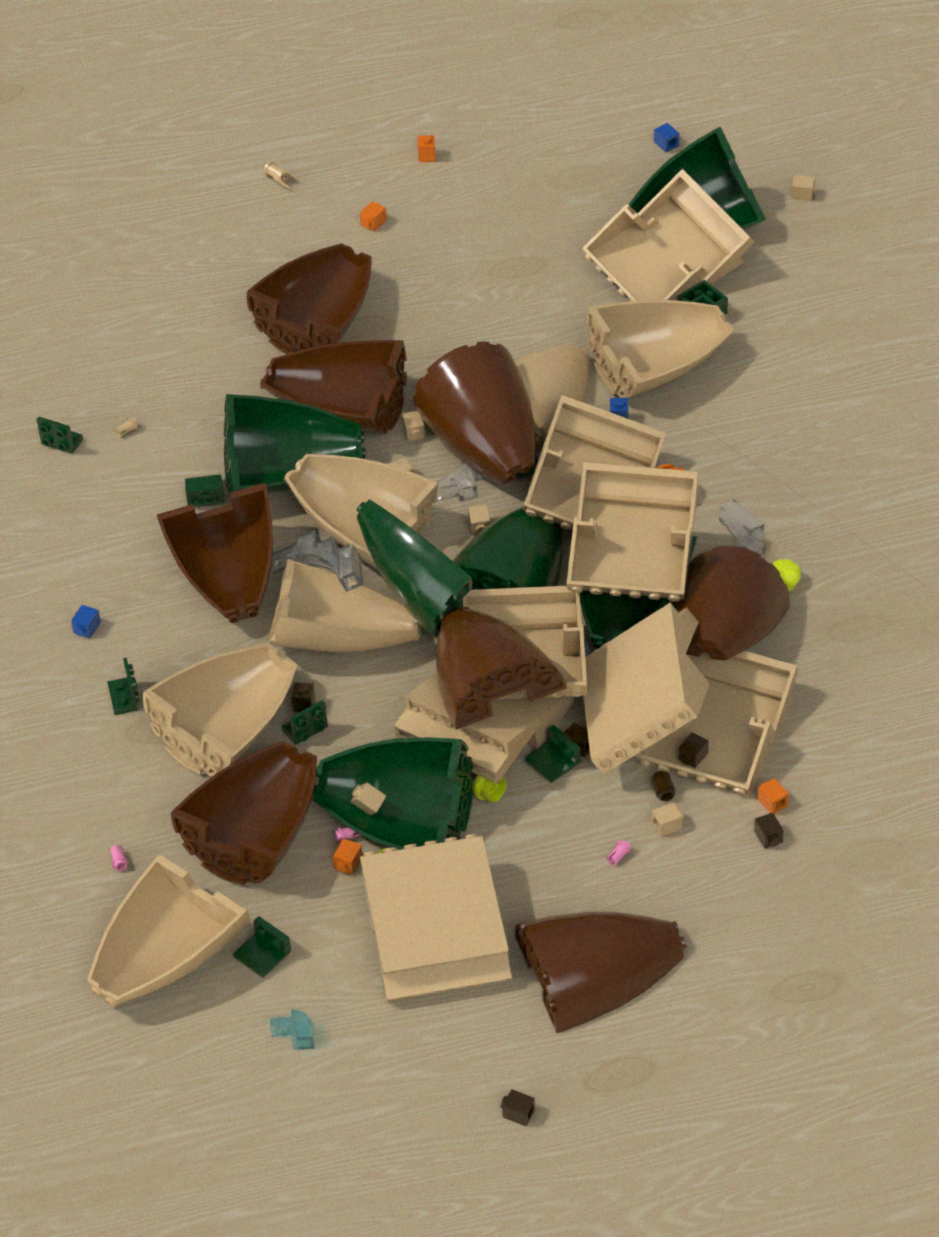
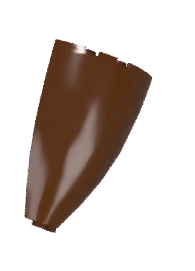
(311, 298)
(345, 378)
(480, 410)
(225, 550)
(733, 599)
(485, 660)
(248, 813)
(596, 960)

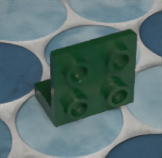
(58, 435)
(204, 490)
(123, 693)
(306, 723)
(555, 756)
(264, 948)

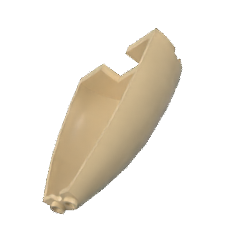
(652, 341)
(550, 375)
(336, 485)
(321, 616)
(219, 706)
(161, 934)

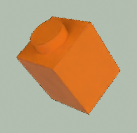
(426, 148)
(373, 216)
(773, 796)
(347, 856)

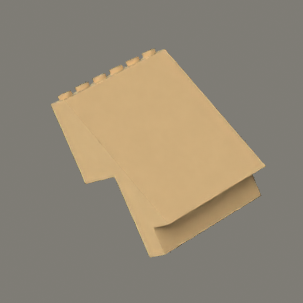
(669, 243)
(578, 436)
(633, 531)
(549, 620)
(641, 687)
(738, 717)
(492, 741)
(435, 917)

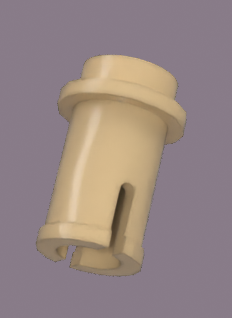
(124, 428)

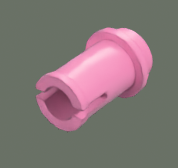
(346, 833)
(622, 848)
(119, 860)

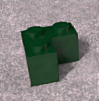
(706, 294)

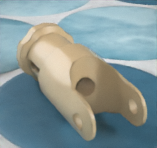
(279, 174)

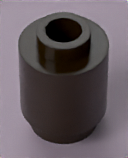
(663, 785)

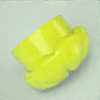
(789, 572)
(488, 790)

